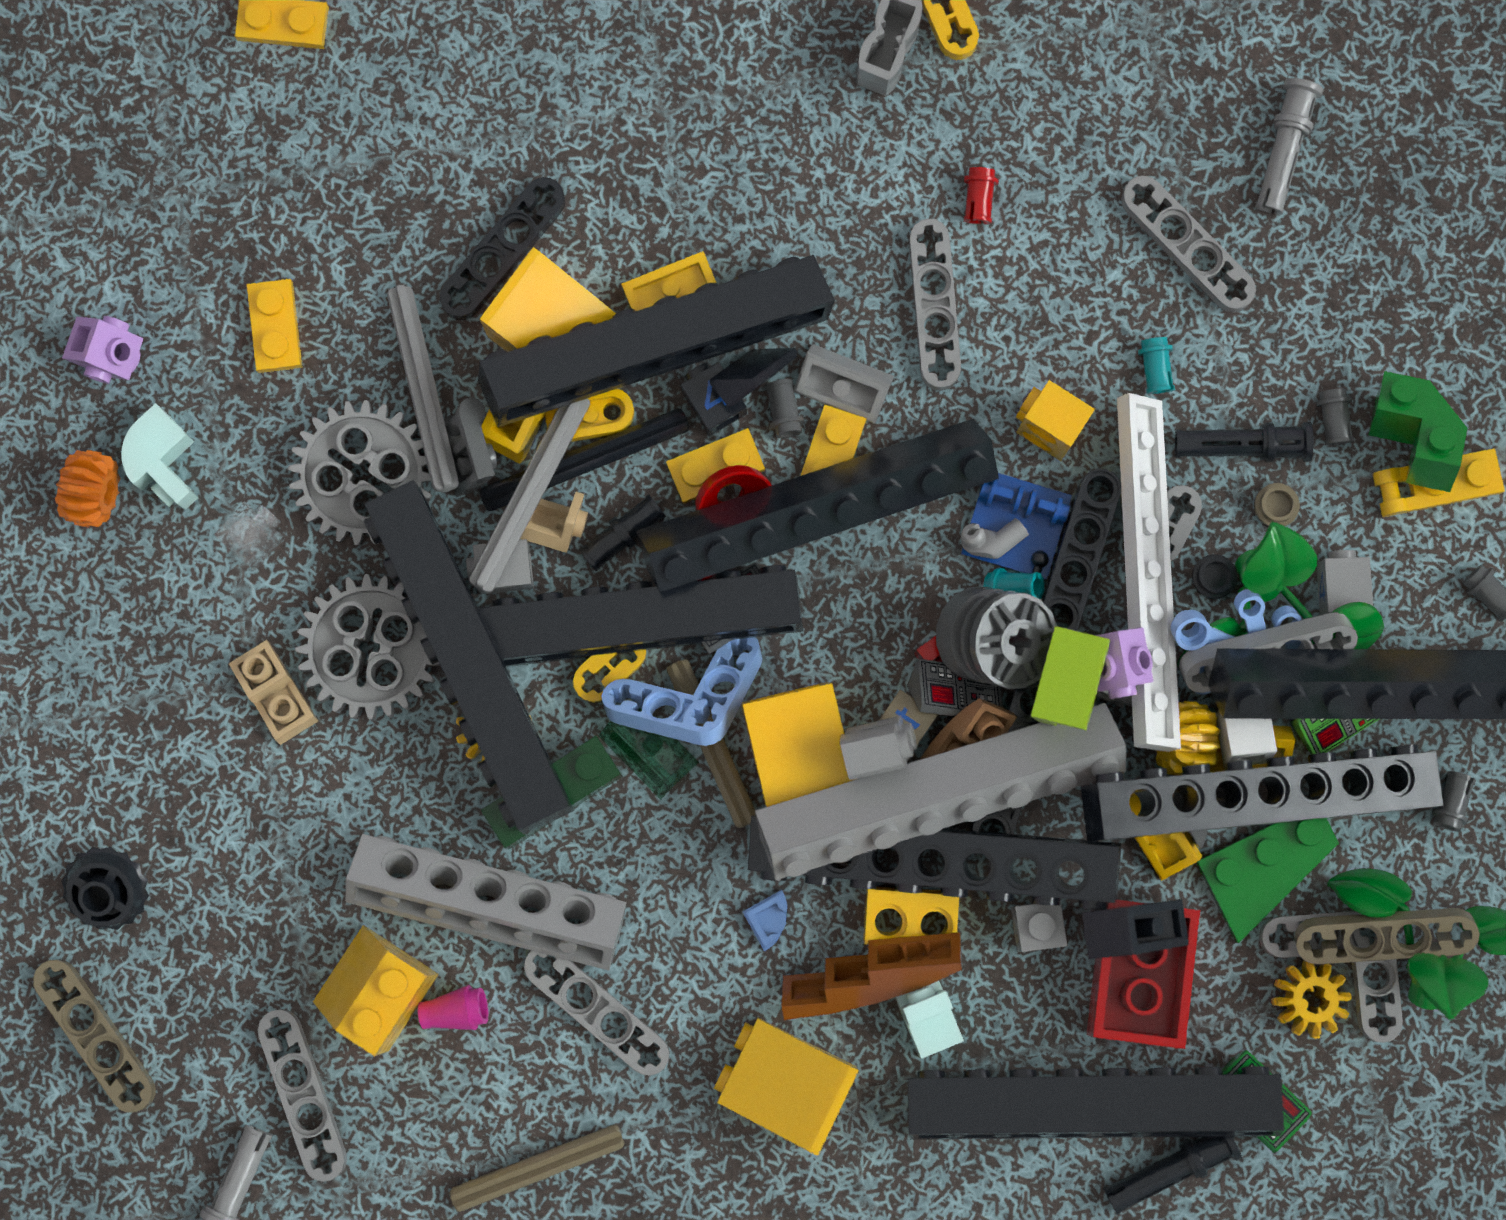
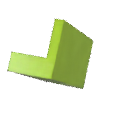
(1070, 678)

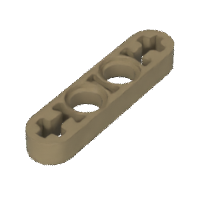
(1386, 928)
(88, 1040)

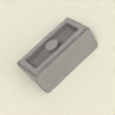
(843, 383)

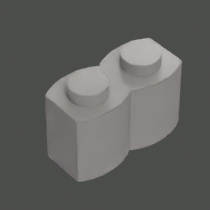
(886, 46)
(877, 747)

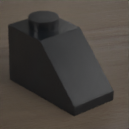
(1135, 929)

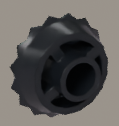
(117, 887)

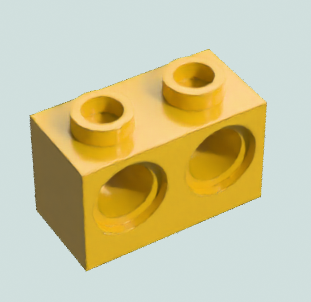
(1052, 419)
(911, 908)

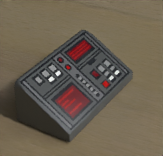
(943, 693)

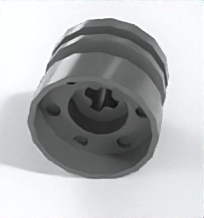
(995, 636)

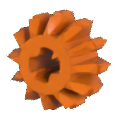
(87, 488)

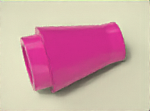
(455, 1010)

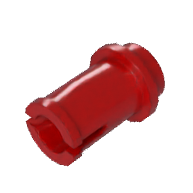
(979, 195)

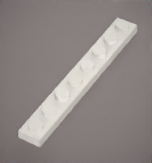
(1149, 567)

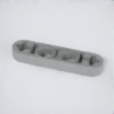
(1194, 238)
(939, 304)
(1318, 628)
(592, 1015)
(296, 1096)

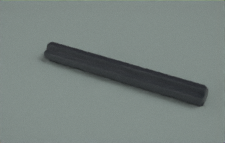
(595, 455)

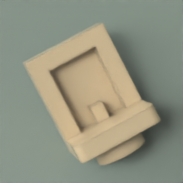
(556, 524)

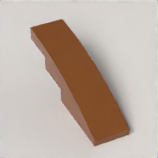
(886, 972)

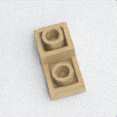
(273, 692)

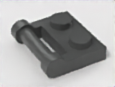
(471, 454)

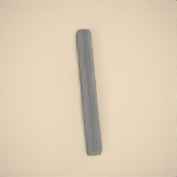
(422, 389)
(527, 495)

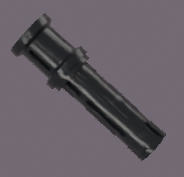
(1189, 442)
(1192, 1159)

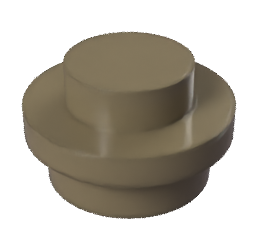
(1276, 504)

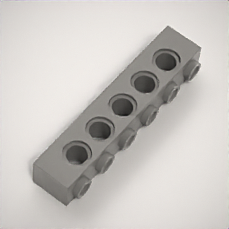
(499, 920)

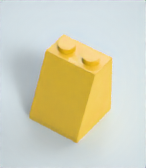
(540, 303)
(796, 742)
(373, 992)
(785, 1084)

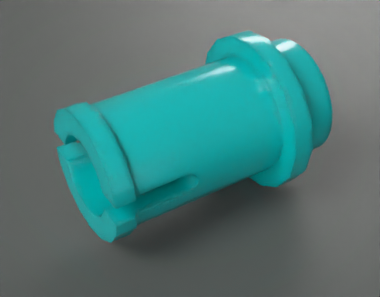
(1157, 365)
(1018, 582)

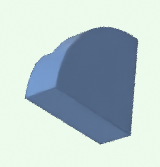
(768, 919)

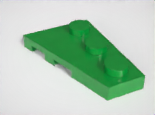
(1263, 869)

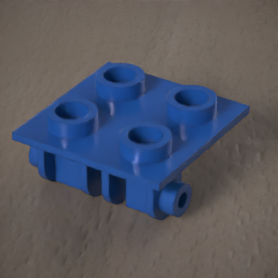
(1035, 506)

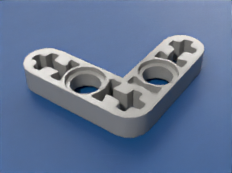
(1364, 1010)

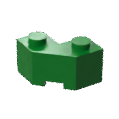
(1418, 415)

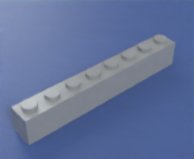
(937, 793)

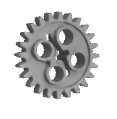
(384, 439)
(329, 639)

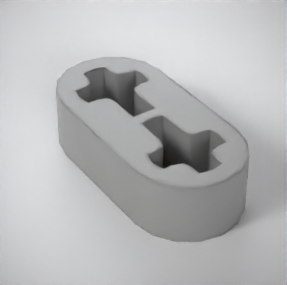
(1186, 522)

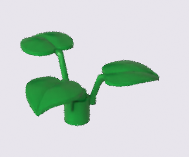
(1289, 560)
(1435, 979)

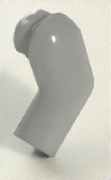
(991, 543)

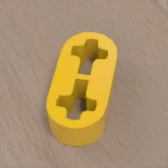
(942, 30)
(596, 663)

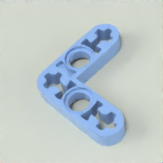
(689, 708)

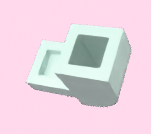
(150, 449)
(929, 1019)

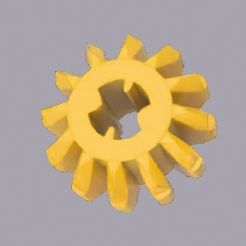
(1197, 739)
(1297, 1006)

